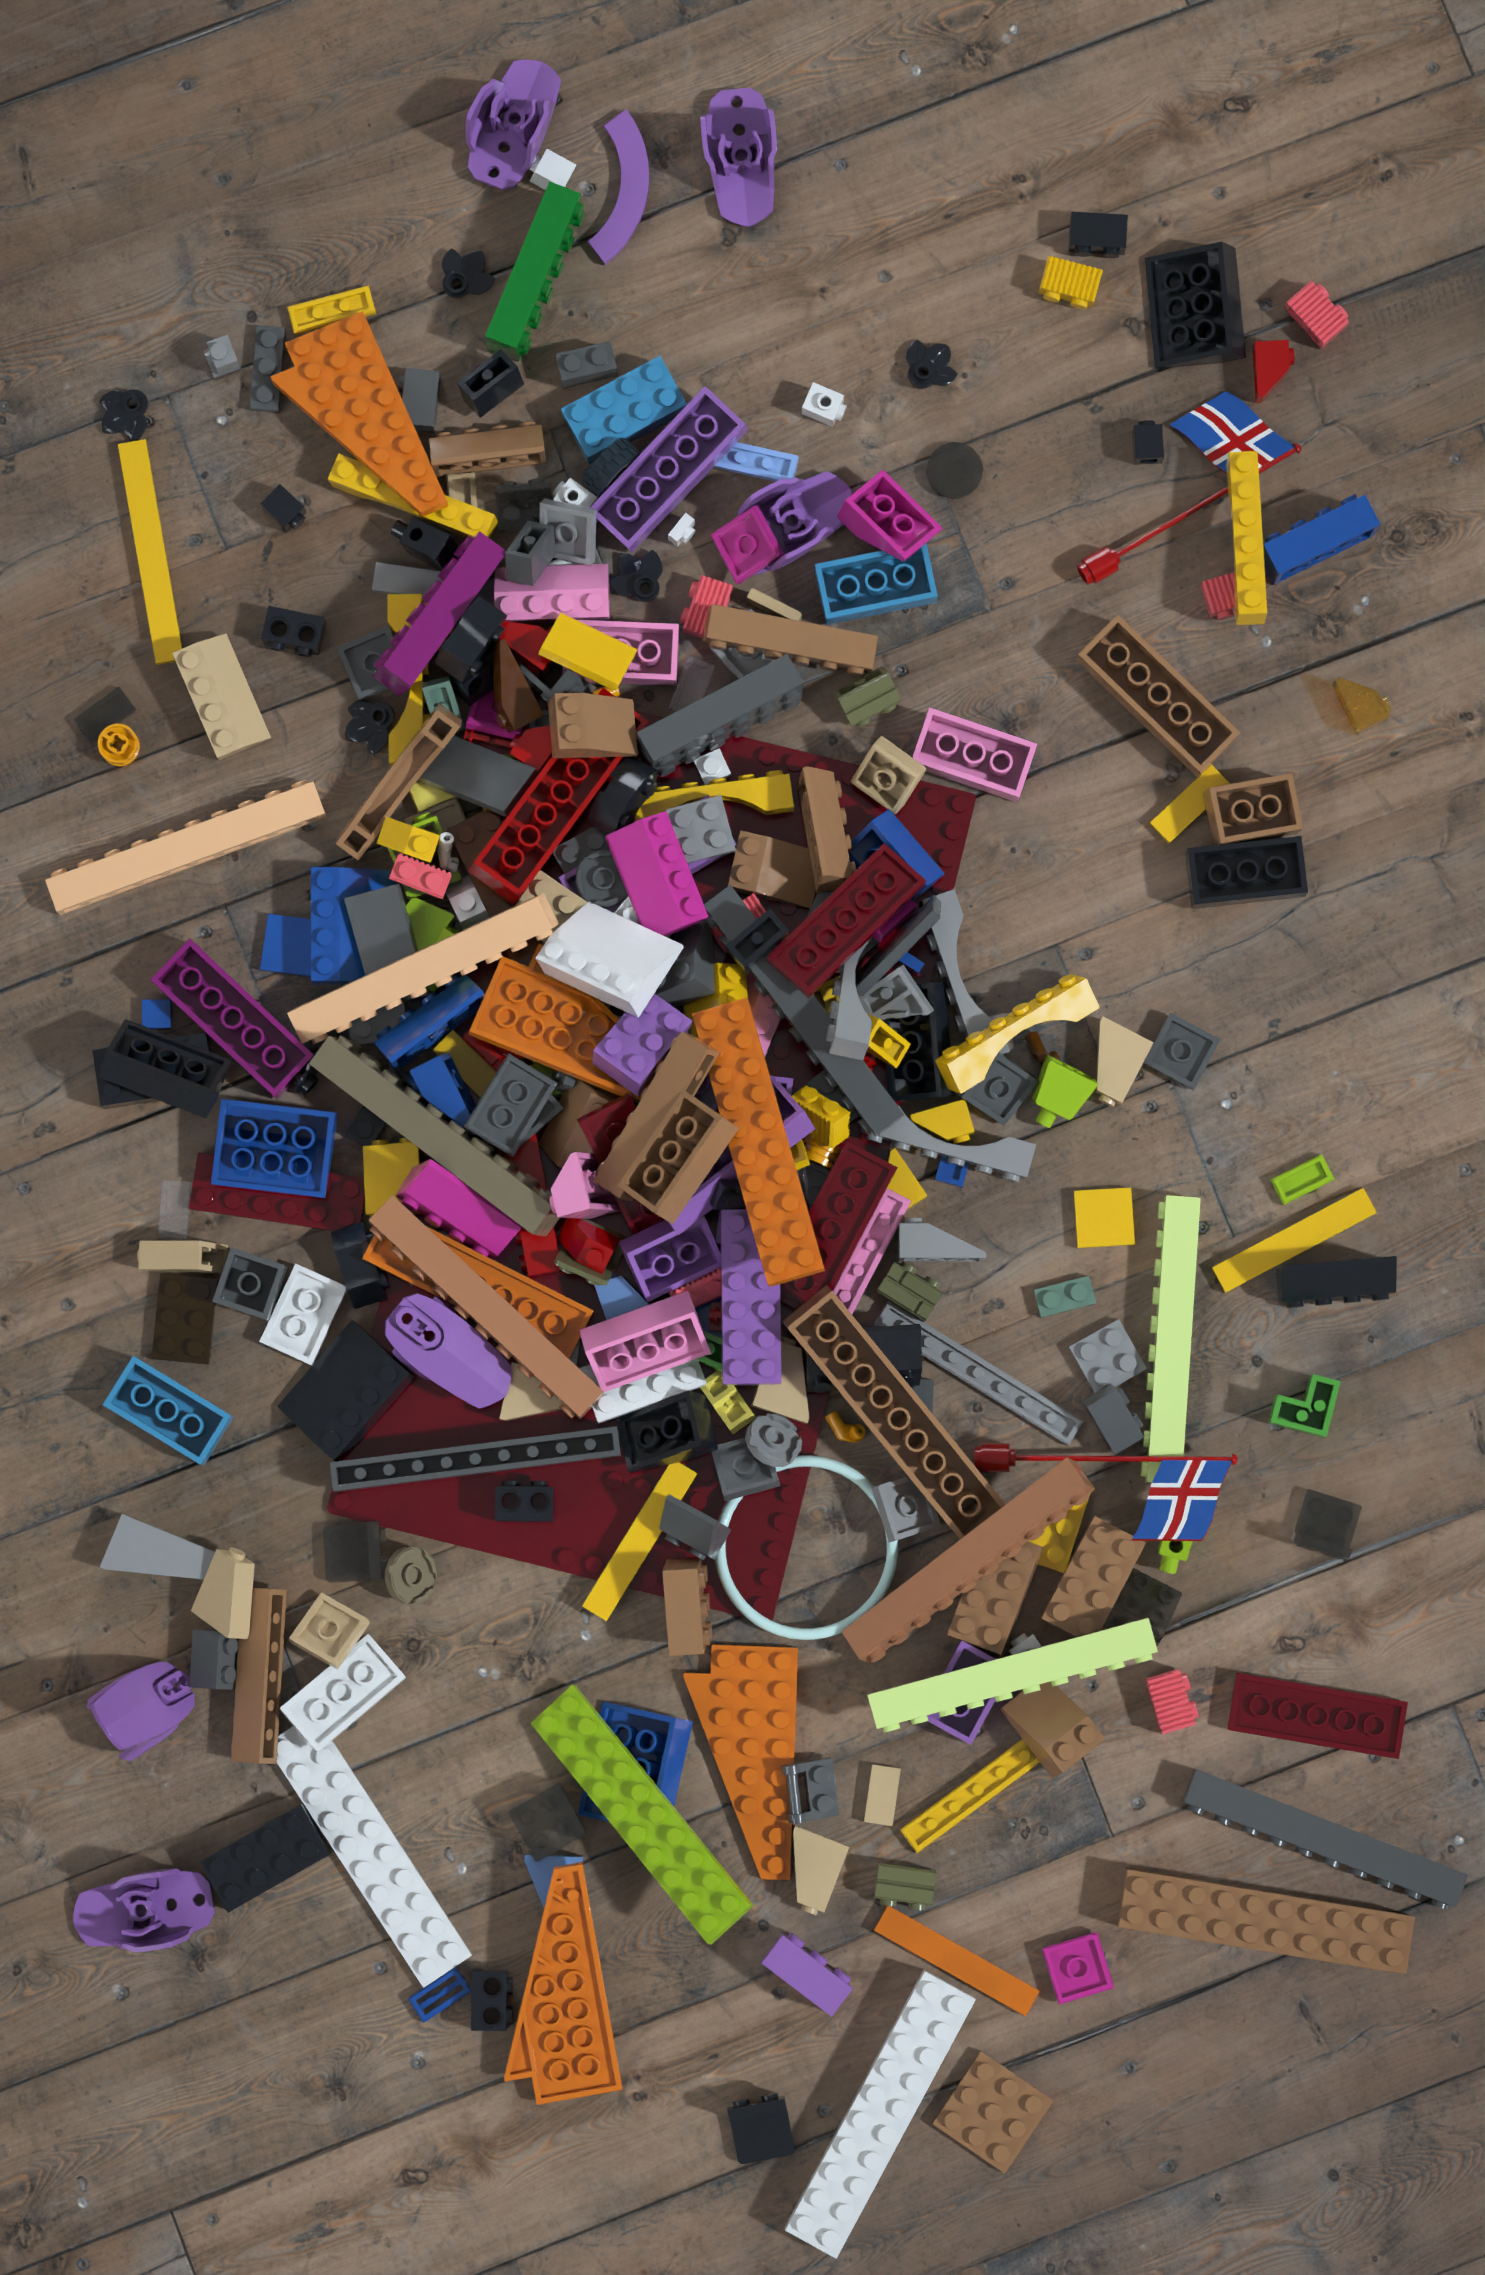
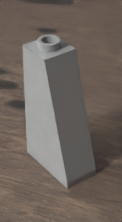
(151, 1550)

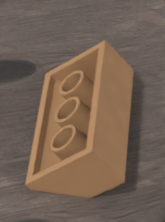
(487, 450)
(824, 828)

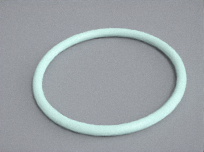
(819, 1632)

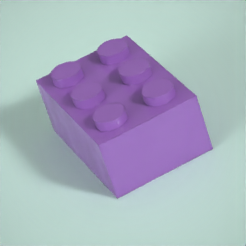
(640, 1044)
(665, 1260)
(965, 1722)
(808, 1973)

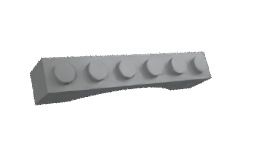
(943, 941)
(851, 1023)
(1005, 1156)

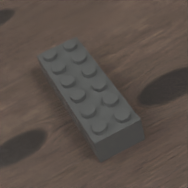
(720, 716)

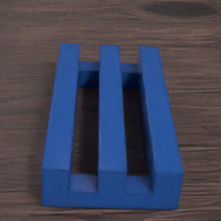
(460, 1980)

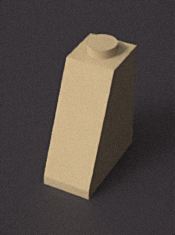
(1118, 1060)
(182, 1256)
(790, 1396)
(525, 1398)
(227, 1594)
(816, 1868)

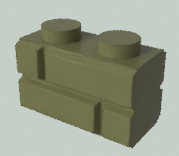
(867, 697)
(910, 1291)
(904, 1885)

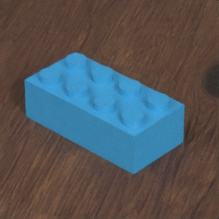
(624, 408)
(874, 585)
(168, 1410)

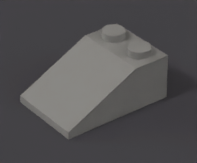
(930, 1244)

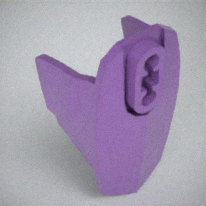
(513, 116)
(741, 164)
(800, 513)
(454, 1356)
(142, 1707)
(136, 1912)

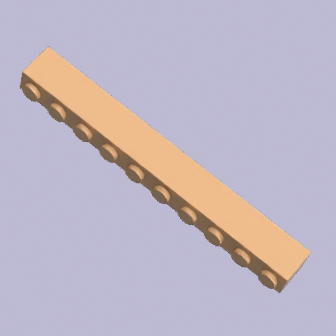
(186, 847)
(423, 968)

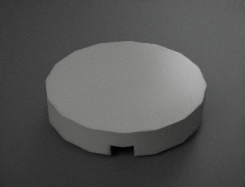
(773, 1440)

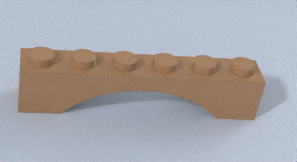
(398, 781)

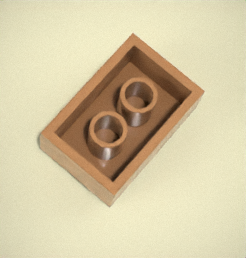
(1253, 810)
(686, 1606)

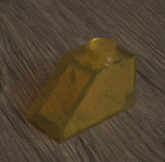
(1361, 704)

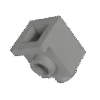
(221, 356)

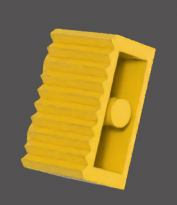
(1070, 282)
(827, 1116)

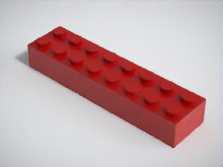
(542, 820)

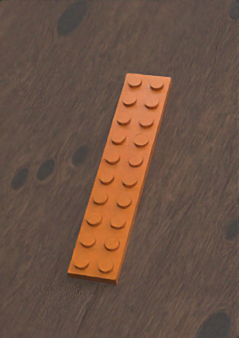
(760, 1144)

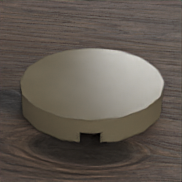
(410, 1575)

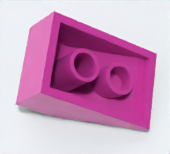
(888, 517)

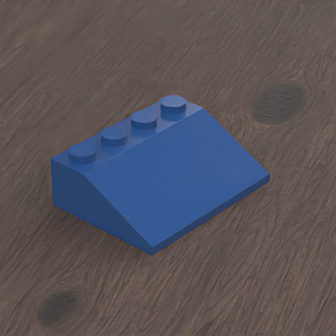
(333, 943)
(430, 1022)
(274, 1148)
(654, 1741)

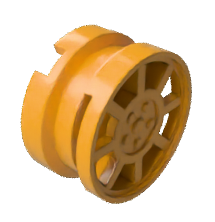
(118, 745)
(819, 1153)

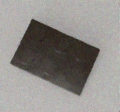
(184, 1319)

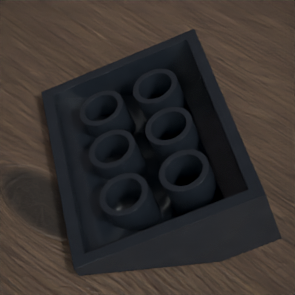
(1195, 306)
(346, 1392)

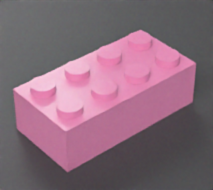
(656, 654)
(974, 754)

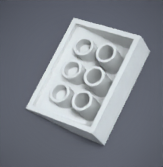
(609, 957)

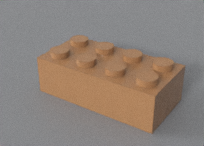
(678, 1157)
(1092, 1579)
(992, 1607)

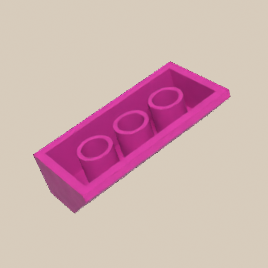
(657, 875)
(457, 1209)

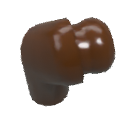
(1037, 1048)

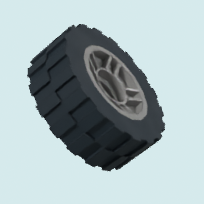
(609, 466)

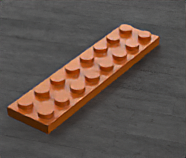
(547, 1310)

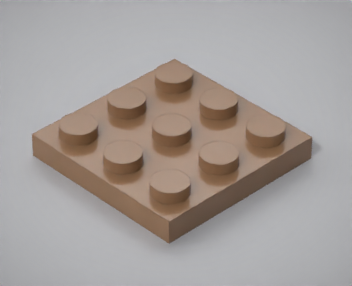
(992, 2112)

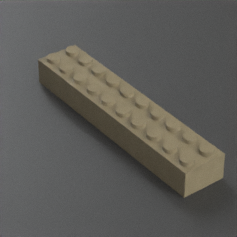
(435, 1134)

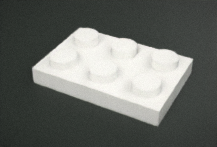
(303, 1314)

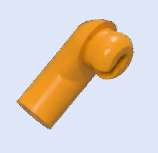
(845, 1431)

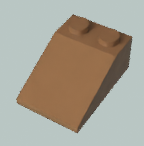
(591, 726)
(772, 870)
(1052, 1727)

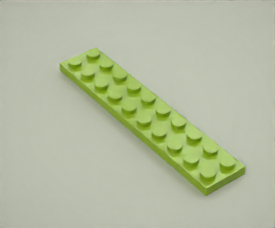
(642, 1814)

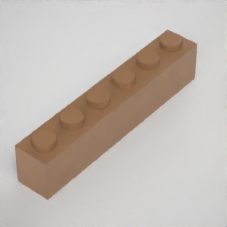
(782, 636)
(681, 1070)
(259, 1680)

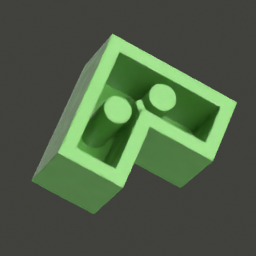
(1313, 1413)

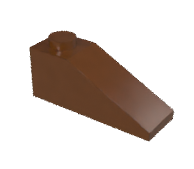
(512, 694)

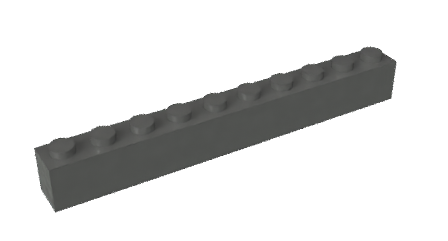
(808, 1022)
(475, 1459)
(1325, 1838)

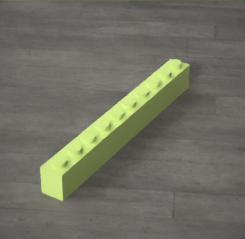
(1171, 1329)
(1012, 1673)

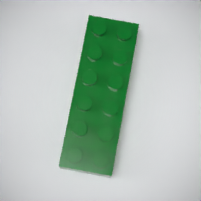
(534, 271)

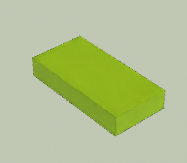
(1302, 1179)

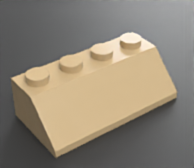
(221, 696)

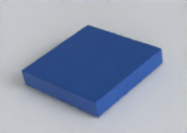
(287, 946)

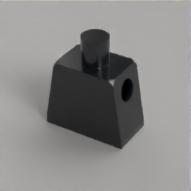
(425, 542)

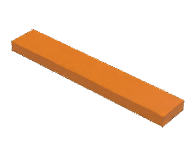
(956, 1960)

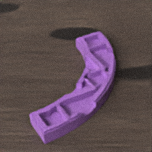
(632, 192)

